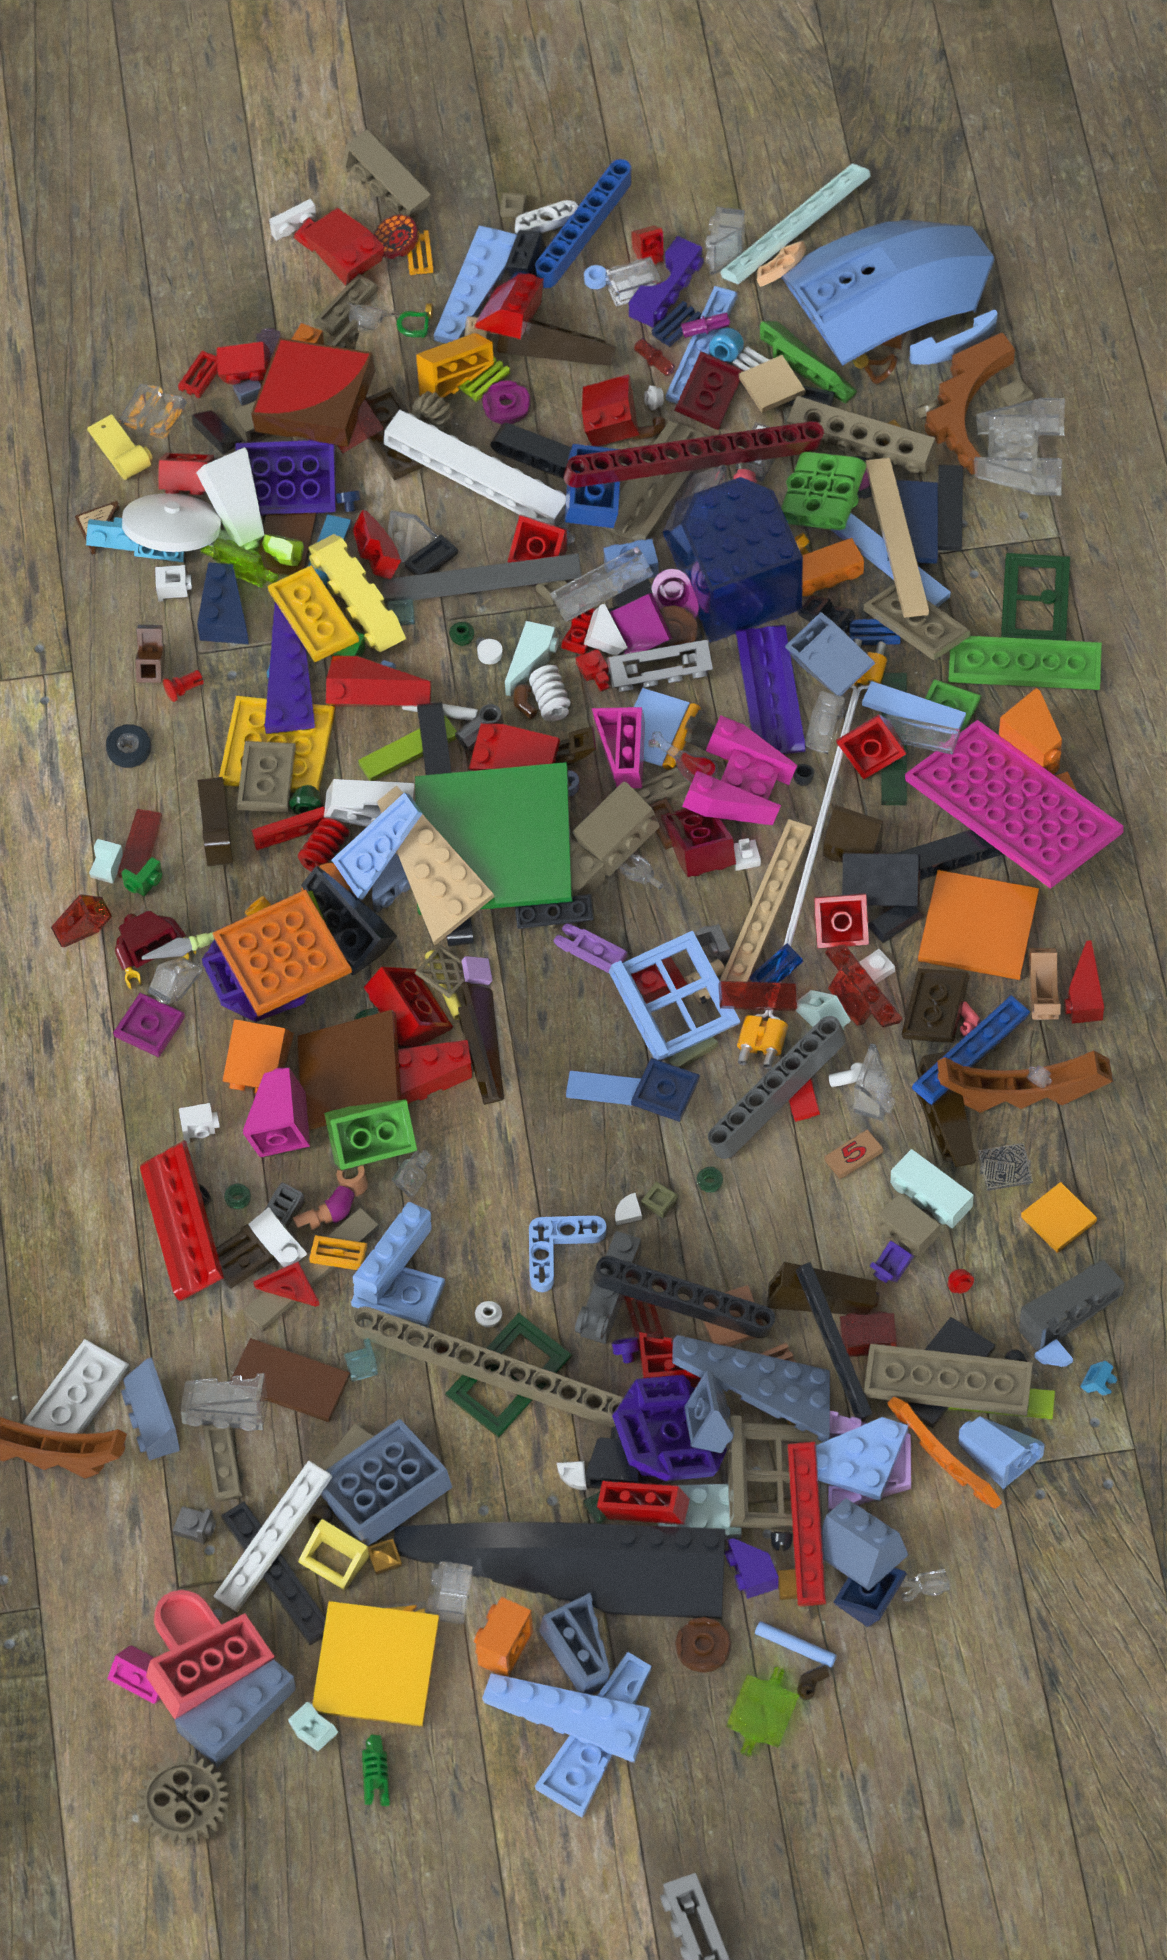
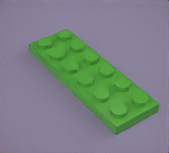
(1026, 662)

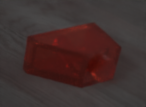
(81, 919)

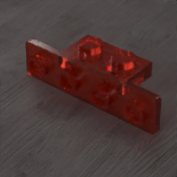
(858, 991)

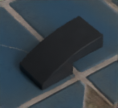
(839, 615)

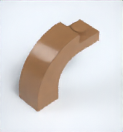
(1043, 984)

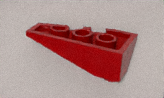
(365, 683)

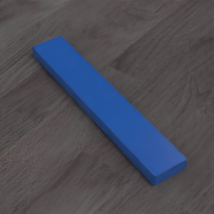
(974, 1045)

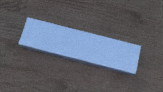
(910, 706)

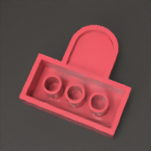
(202, 1652)

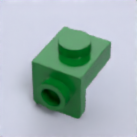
(147, 878)

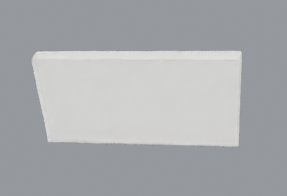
(78, 1390)

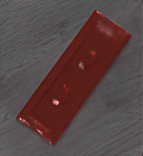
(140, 841)
(757, 996)

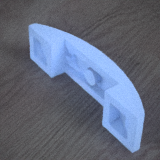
(930, 352)

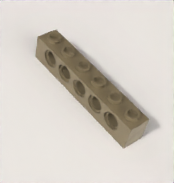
(874, 430)

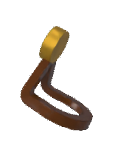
(863, 362)

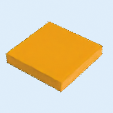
(1058, 1217)

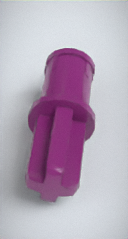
(705, 325)

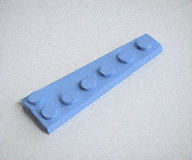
(475, 282)
(592, 1719)
(580, 1766)

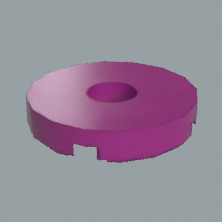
(506, 413)

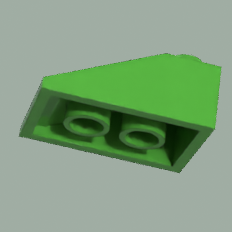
(370, 1133)

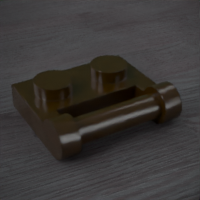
(245, 1260)

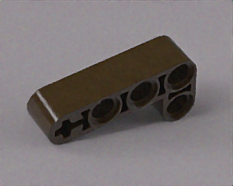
(215, 821)

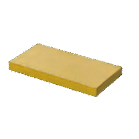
(313, 613)

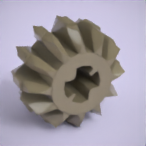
(432, 410)

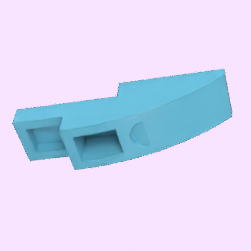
(111, 535)

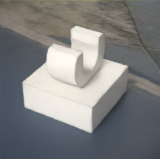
(746, 854)

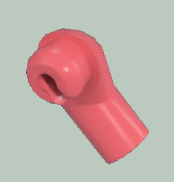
(970, 1017)

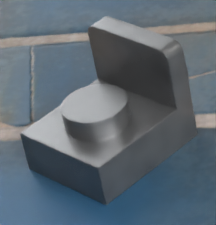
(715, 939)
(194, 1524)

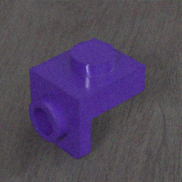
(892, 1263)

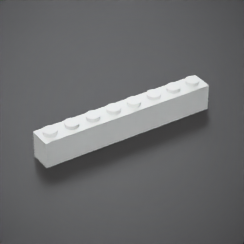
(474, 469)

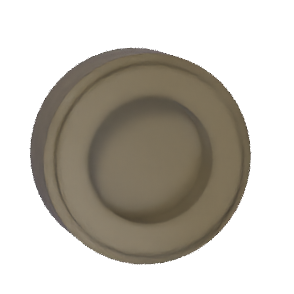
(927, 406)

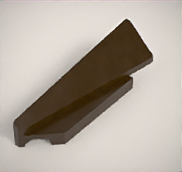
(948, 1120)

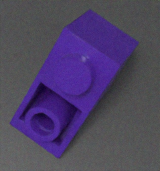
(753, 1568)

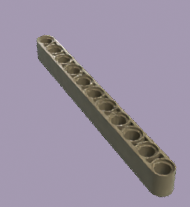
(483, 1357)

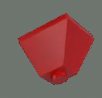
(652, 984)

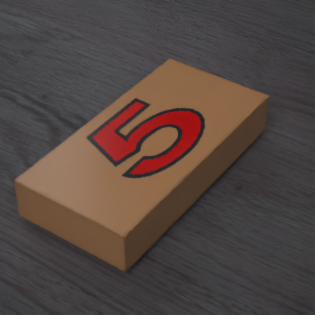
(853, 1154)

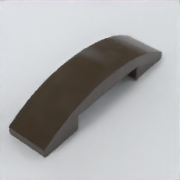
(577, 746)

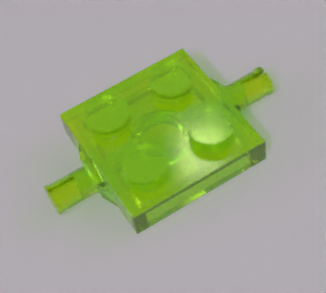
(246, 563)
(762, 1711)

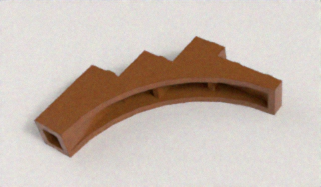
(73, 1451)

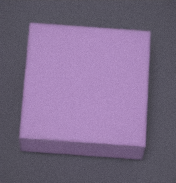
(477, 970)

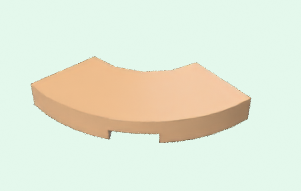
(781, 264)

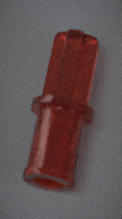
(654, 357)

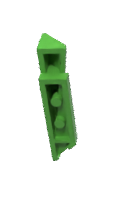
(804, 360)

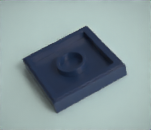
(665, 1089)

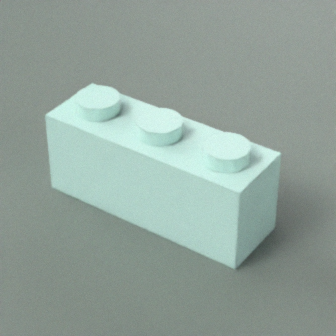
(931, 1189)

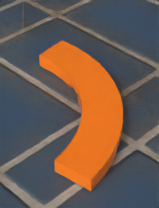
(942, 1456)

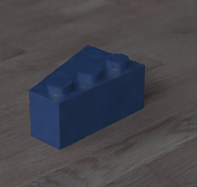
(221, 608)

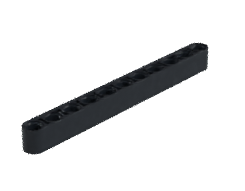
(438, 762)

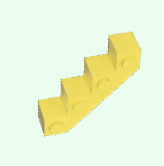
(362, 599)

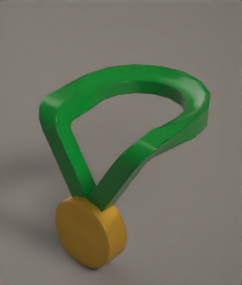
(428, 314)

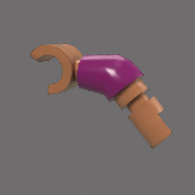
(338, 1204)

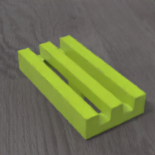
(470, 386)

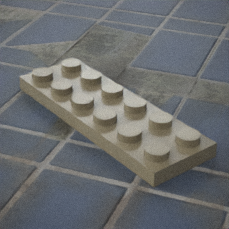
(948, 1379)

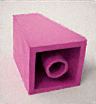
(278, 1115)

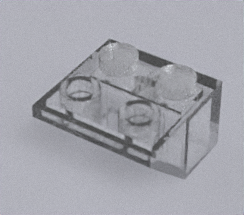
(725, 238)

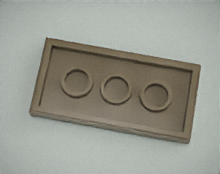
(929, 633)

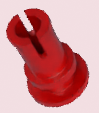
(180, 685)

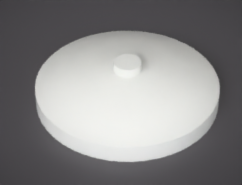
(171, 522)

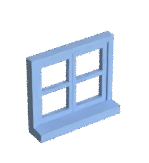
(641, 1011)

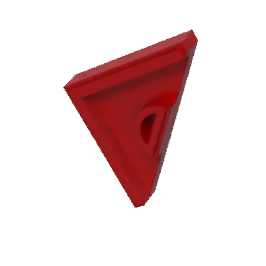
(289, 1283)

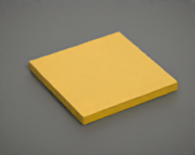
(249, 725)
(375, 1663)

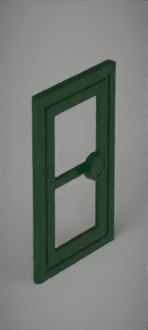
(1048, 596)
(517, 1326)

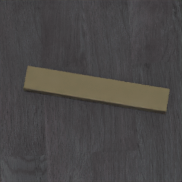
(270, 1306)

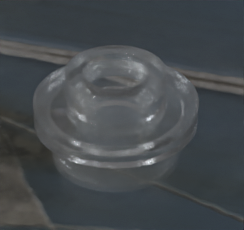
(1039, 1076)

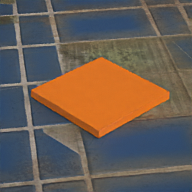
(978, 924)
(282, 952)

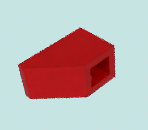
(648, 243)

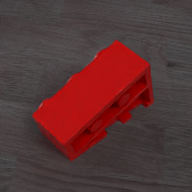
(433, 1068)
(657, 1359)

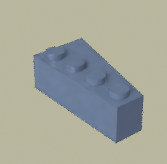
(236, 1712)

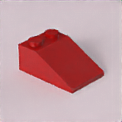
(344, 245)
(609, 411)
(510, 746)

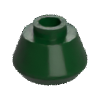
(305, 799)

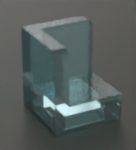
(361, 1363)

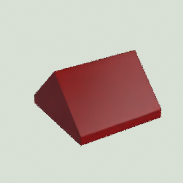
(537, 540)
(872, 746)
(841, 920)

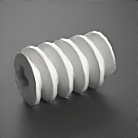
(550, 693)

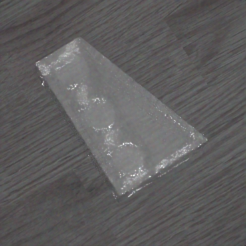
(225, 1404)

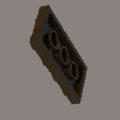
(385, 407)

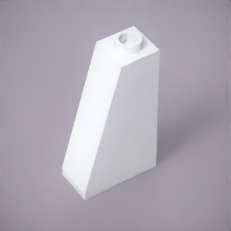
(234, 497)

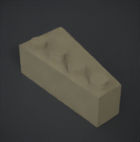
(385, 175)

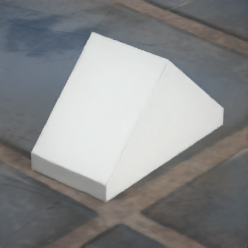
(604, 633)

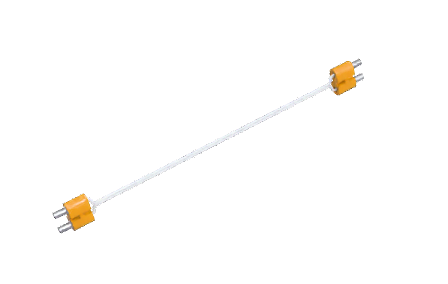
(770, 1035)

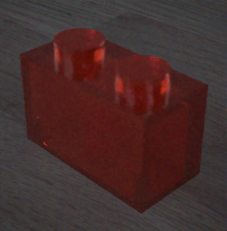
(862, 1330)

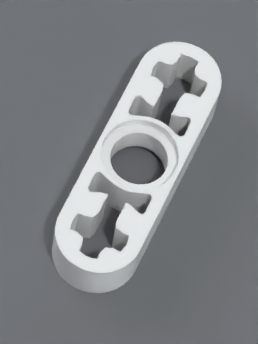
(559, 212)

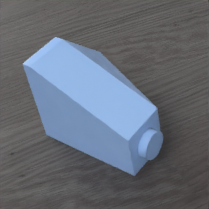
(999, 1450)

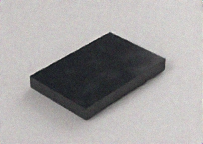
(883, 878)

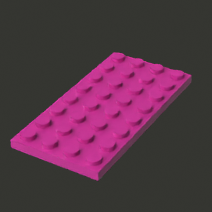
(1015, 804)

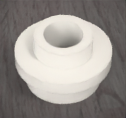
(653, 397)
(488, 1321)

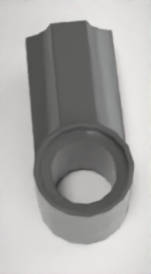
(468, 734)

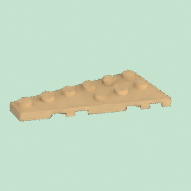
(438, 876)

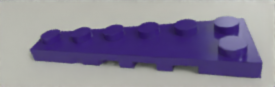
(289, 690)

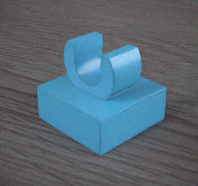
(1097, 1377)

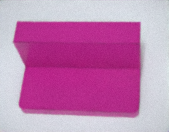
(130, 1672)

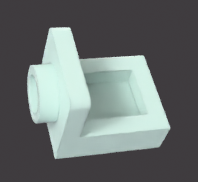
(312, 1727)

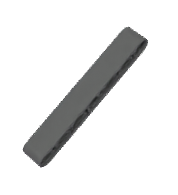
(776, 1087)

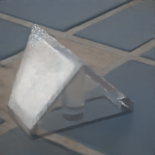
(408, 533)

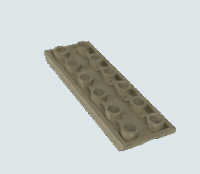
(648, 499)

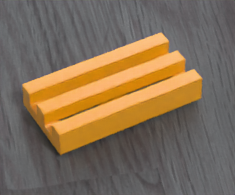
(421, 270)
(340, 1261)

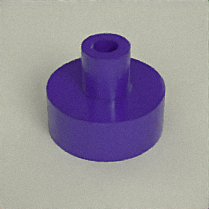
(626, 1348)

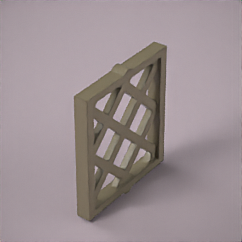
(434, 982)

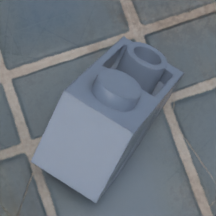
(389, 884)

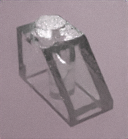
(825, 722)
(174, 979)

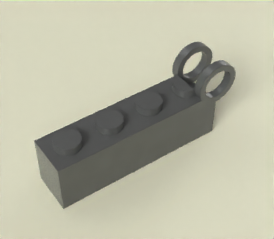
(602, 1308)

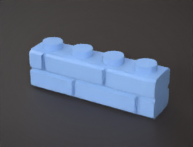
(392, 1253)

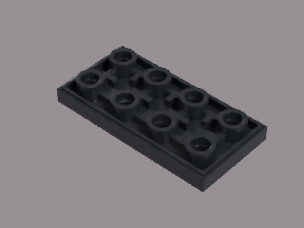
(956, 1339)

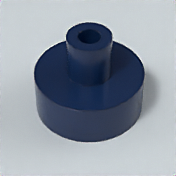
(348, 499)

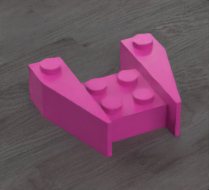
(746, 780)

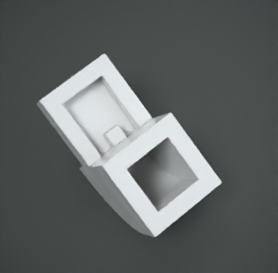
(277, 1238)

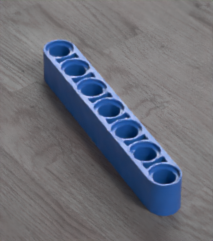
(584, 222)

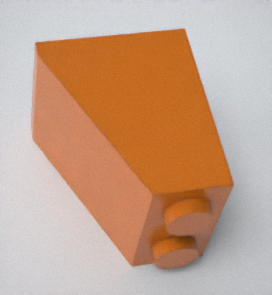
(1033, 731)
(255, 1051)

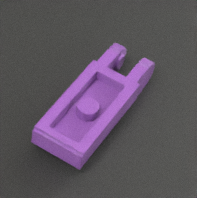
(590, 947)

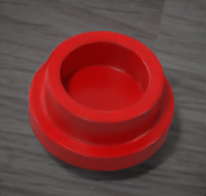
(960, 1281)

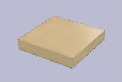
(771, 384)

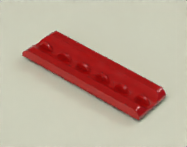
(181, 1221)

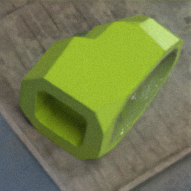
(284, 549)

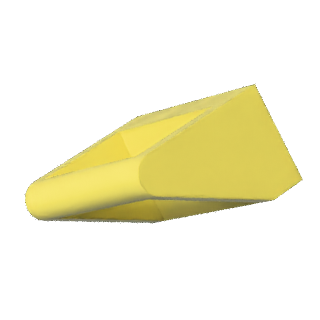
(341, 1542)

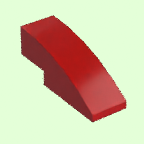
(376, 545)

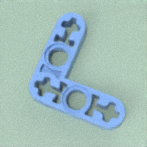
(553, 1236)

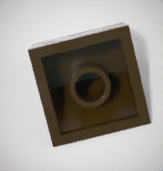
(852, 834)

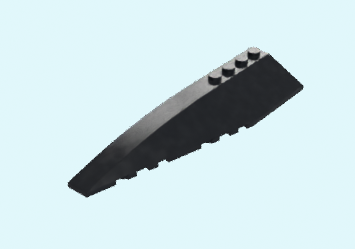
(622, 1566)

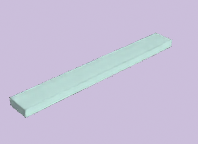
(795, 223)

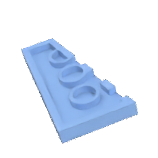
(374, 847)

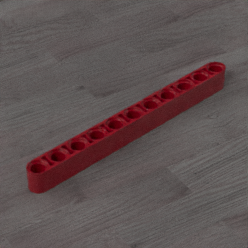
(684, 459)

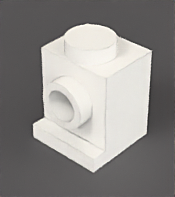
(172, 582)
(198, 1121)

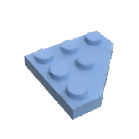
(862, 1457)

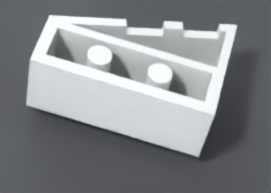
(357, 800)

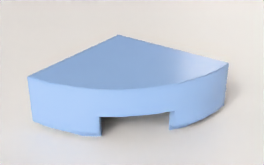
(1054, 1354)

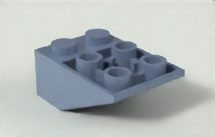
(829, 655)

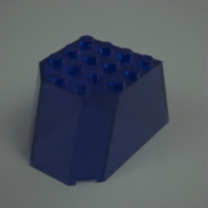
(736, 556)

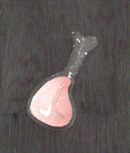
(686, 762)

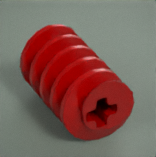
(323, 843)

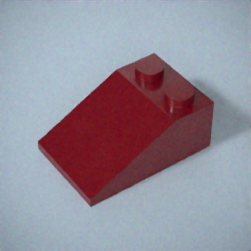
(706, 845)

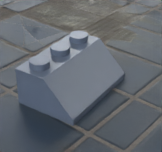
(150, 1411)
(860, 1544)

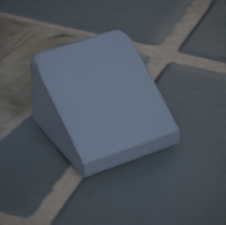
(247, 391)

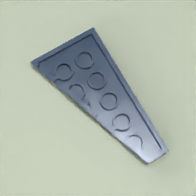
(766, 1382)

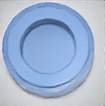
(595, 277)

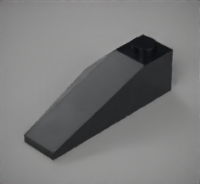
(354, 926)

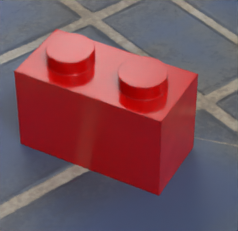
(243, 362)

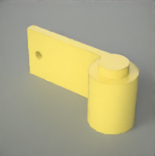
(119, 448)

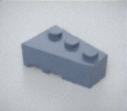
(577, 1644)

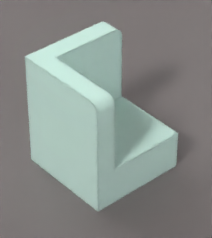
(107, 861)

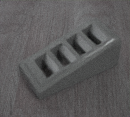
(293, 1195)

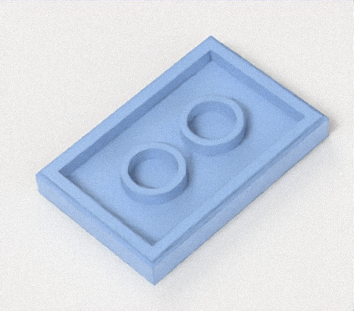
(661, 715)
(409, 1297)

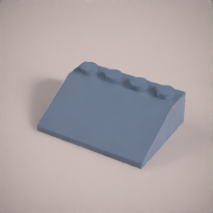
(384, 1483)

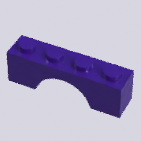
(651, 302)

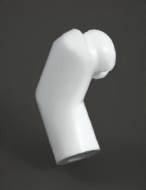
(845, 1077)

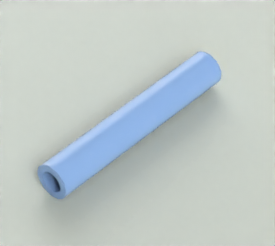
(795, 1644)

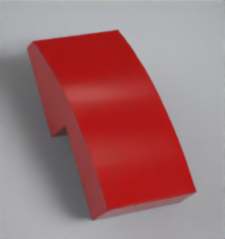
(577, 633)
(805, 1102)

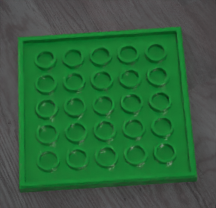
(506, 829)

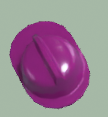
(674, 588)

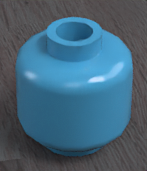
(726, 345)

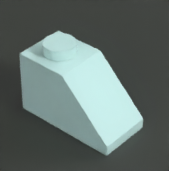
(817, 1005)

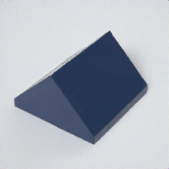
(869, 1605)

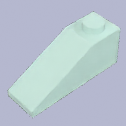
(532, 652)

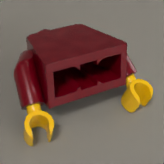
(142, 935)

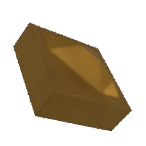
(384, 1556)

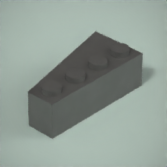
(1069, 1305)

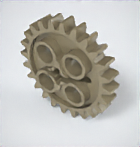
(164, 1818)

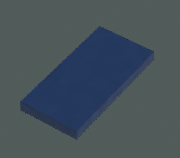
(921, 514)

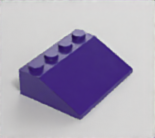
(293, 476)

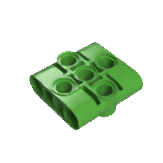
(823, 490)

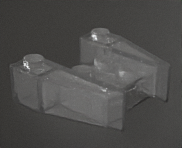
(1015, 446)

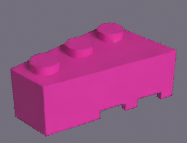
(623, 742)

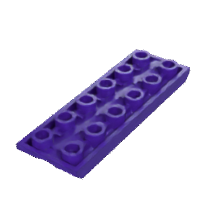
(770, 687)

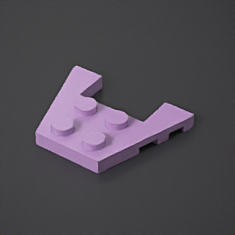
(899, 1479)

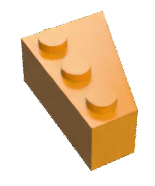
(453, 363)

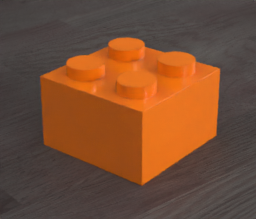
(503, 1636)

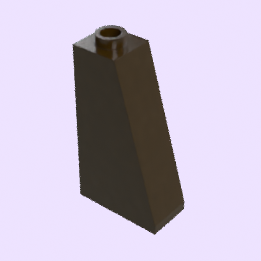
(842, 1292)

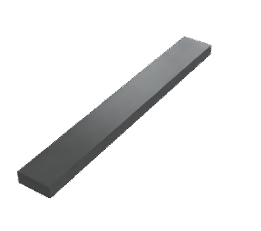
(482, 578)

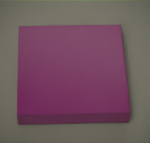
(641, 624)
(149, 1024)

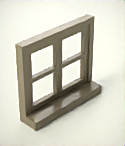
(739, 1475)

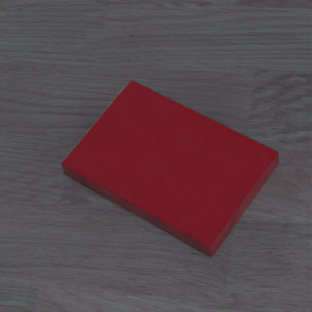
(709, 390)

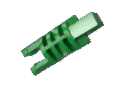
(375, 1771)

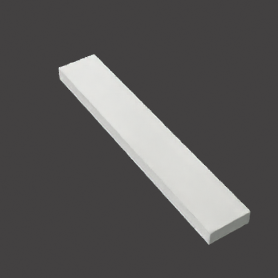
(272, 1536)

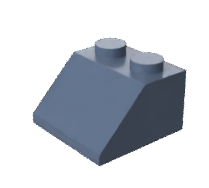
(709, 1416)

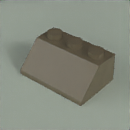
(617, 827)

